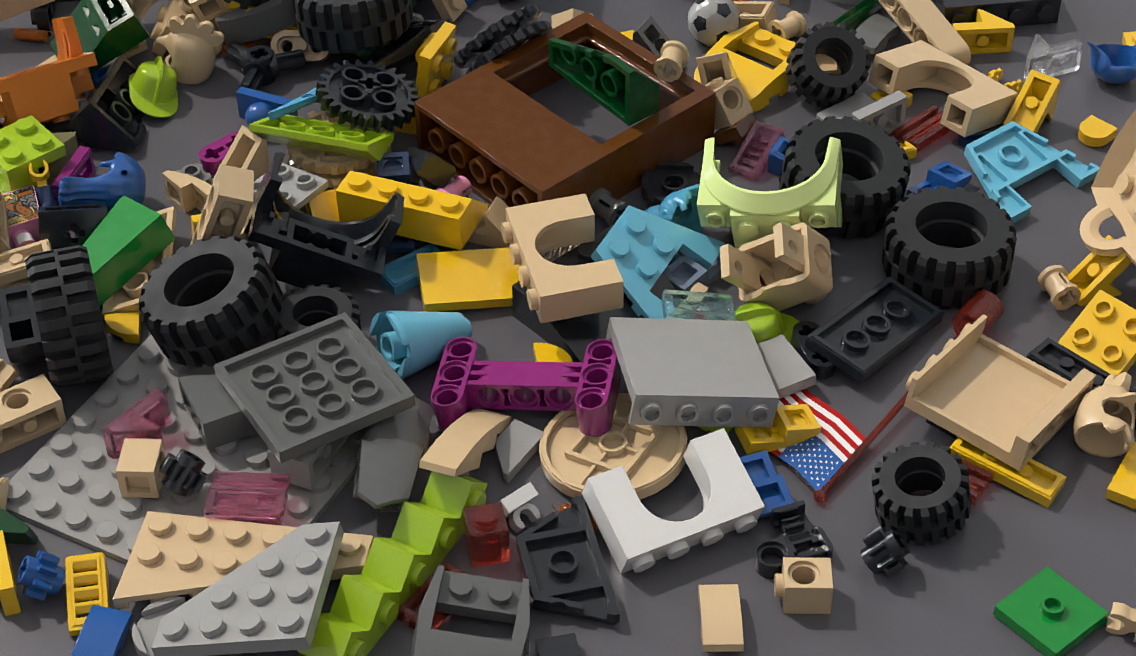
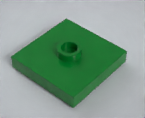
(1050, 613)

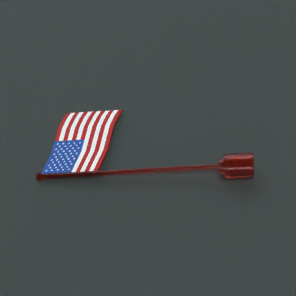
(839, 444)

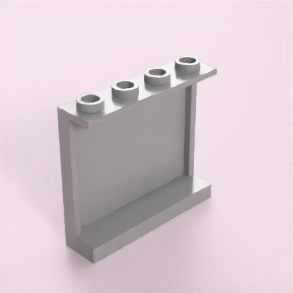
(693, 372)

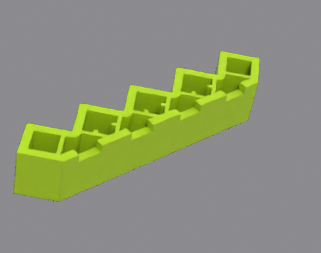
(396, 567)

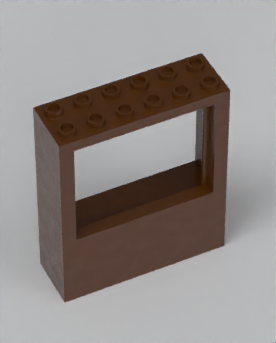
(530, 154)

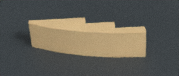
(464, 441)

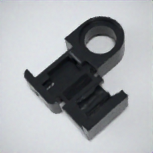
(795, 540)

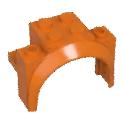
(52, 88)

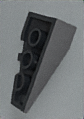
(107, 114)

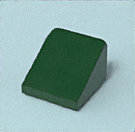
(15, 530)

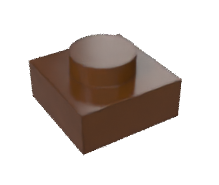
(736, 132)

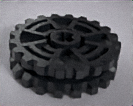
(502, 37)

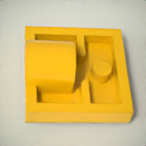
(435, 59)
(1104, 334)

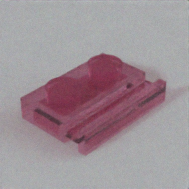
(248, 497)

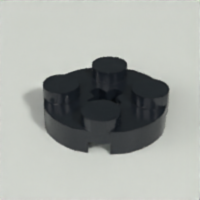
(658, 183)

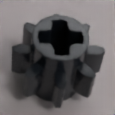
(183, 472)
(885, 551)

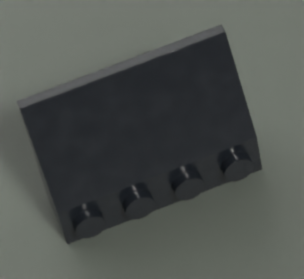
(577, 332)

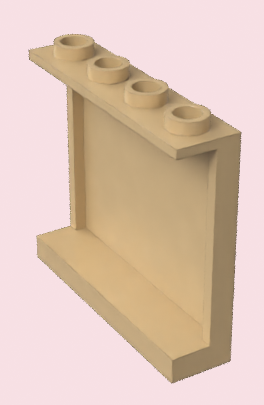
(994, 396)

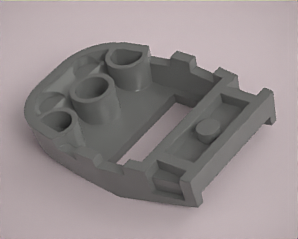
(474, 598)

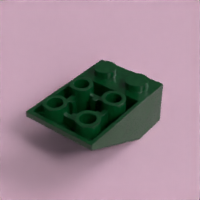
(107, 29)

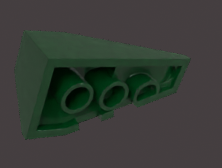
(607, 80)

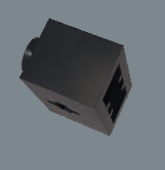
(57, 219)

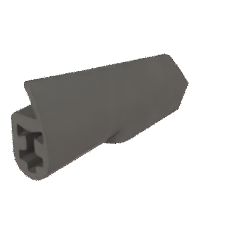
(391, 456)

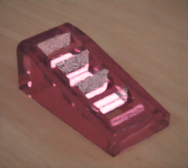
(759, 133)

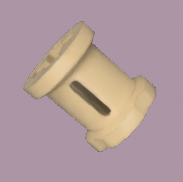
(791, 26)
(672, 58)
(1061, 290)

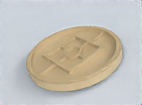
(647, 452)

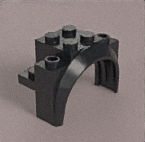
(317, 249)

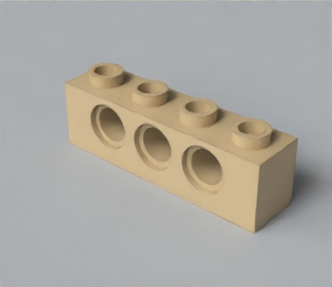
(226, 204)
(29, 412)

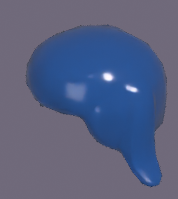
(1113, 62)

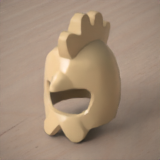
(191, 48)
(1107, 418)

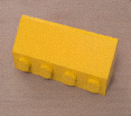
(427, 213)

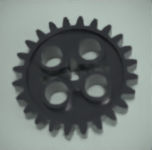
(366, 95)

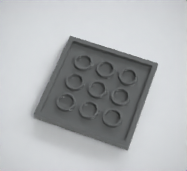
(314, 387)

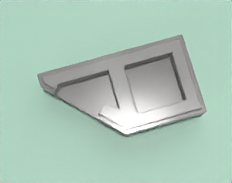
(516, 447)

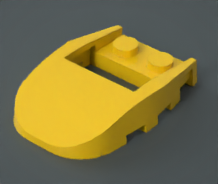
(755, 79)

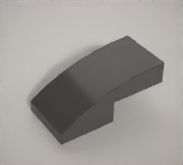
(876, 32)

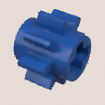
(40, 575)

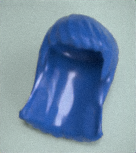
(123, 179)

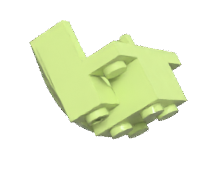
(756, 212)

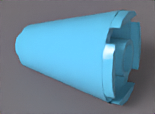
(416, 338)

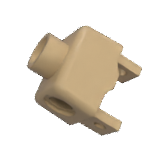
(791, 262)

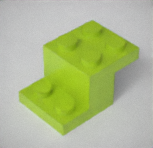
(24, 144)

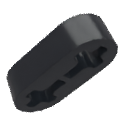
(820, 366)

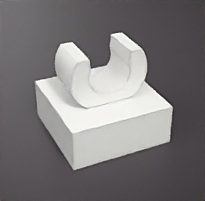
(519, 503)

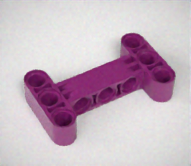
(582, 387)

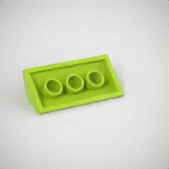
(324, 136)

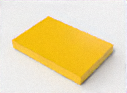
(466, 279)

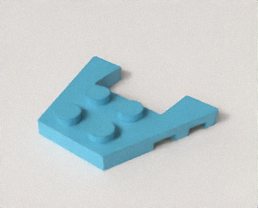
(1015, 156)
(644, 248)

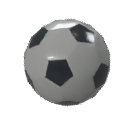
(712, 20)

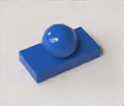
(255, 105)

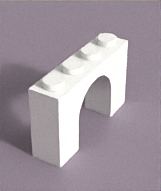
(640, 538)

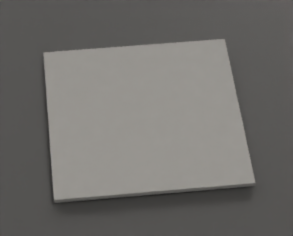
(75, 486)

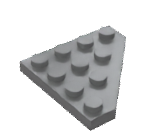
(261, 604)

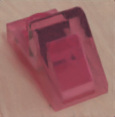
(140, 421)

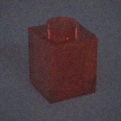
(486, 534)

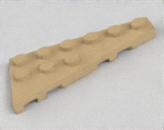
(193, 552)

